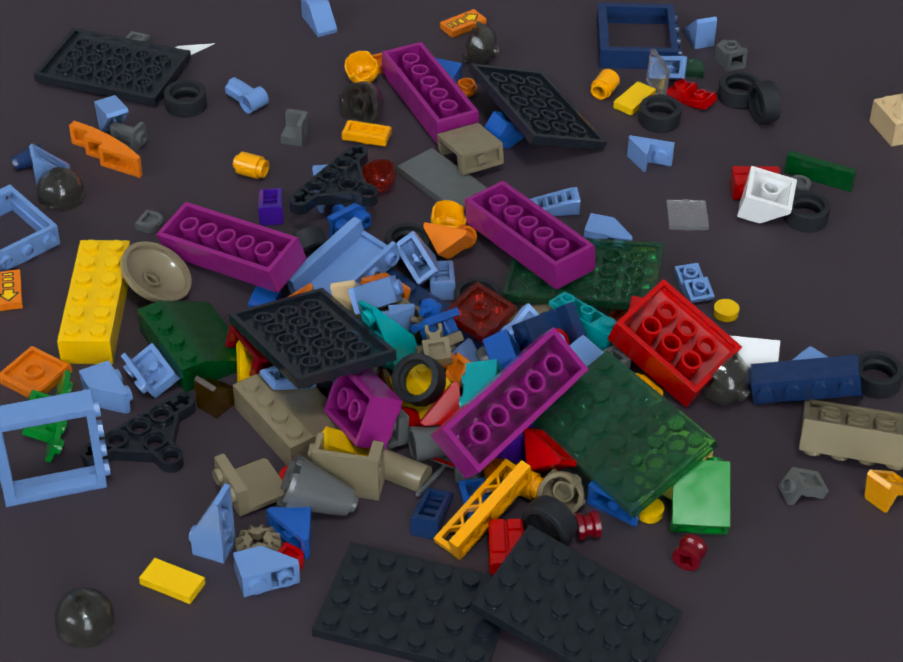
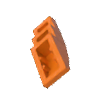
(108, 149)

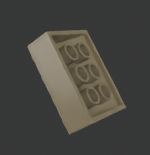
(282, 417)
(852, 433)

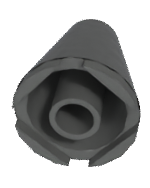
(314, 487)

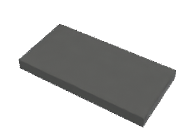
(439, 177)

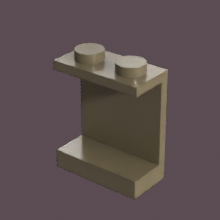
(474, 148)
(360, 472)

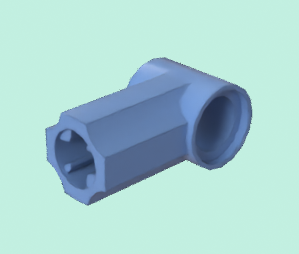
(248, 97)

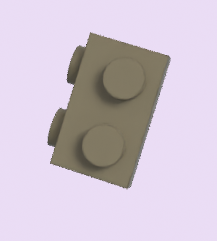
(251, 485)

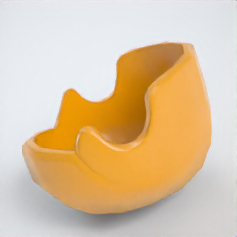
(361, 66)
(448, 214)

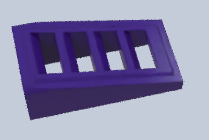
(271, 206)

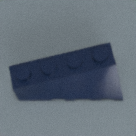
(806, 379)

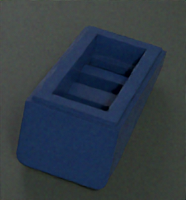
(428, 515)

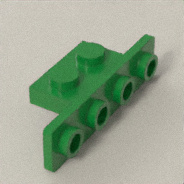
(50, 432)

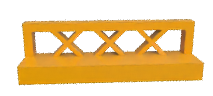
(492, 508)

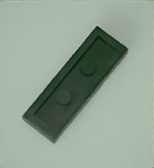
(820, 171)

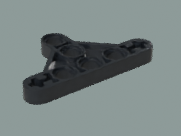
(332, 190)
(135, 445)

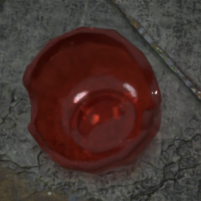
(380, 174)

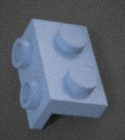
(151, 370)

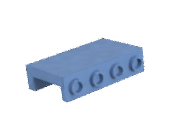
(345, 257)

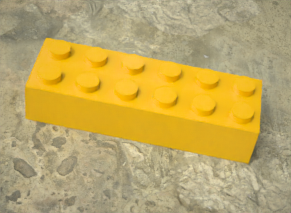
(94, 304)

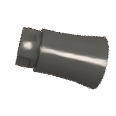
(421, 444)

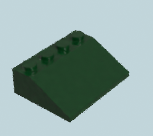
(190, 339)

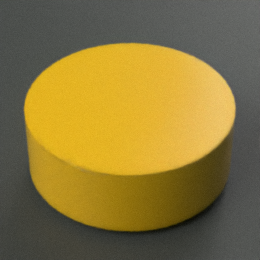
(726, 310)
(653, 512)

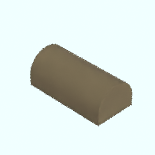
(405, 470)

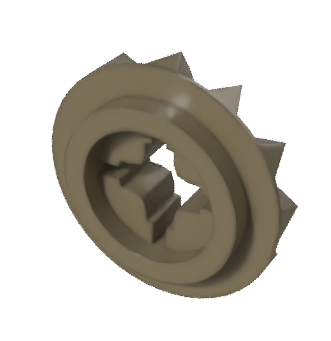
(270, 538)

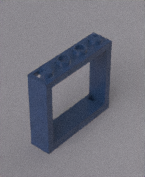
(635, 14)

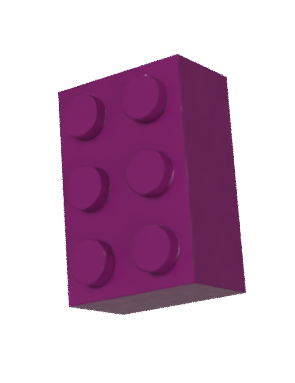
(363, 408)

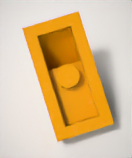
(883, 488)

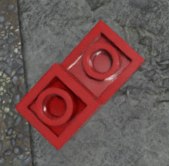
(689, 95)

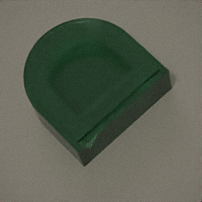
(695, 68)

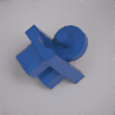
(342, 215)
(431, 312)

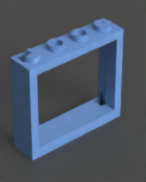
(34, 244)
(47, 411)

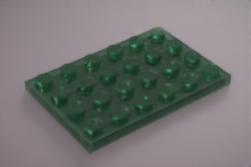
(620, 272)
(624, 434)

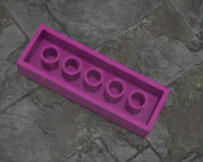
(427, 89)
(530, 234)
(232, 246)
(509, 403)

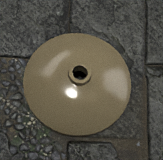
(155, 272)

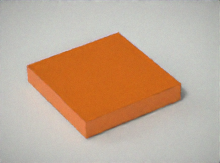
(33, 371)

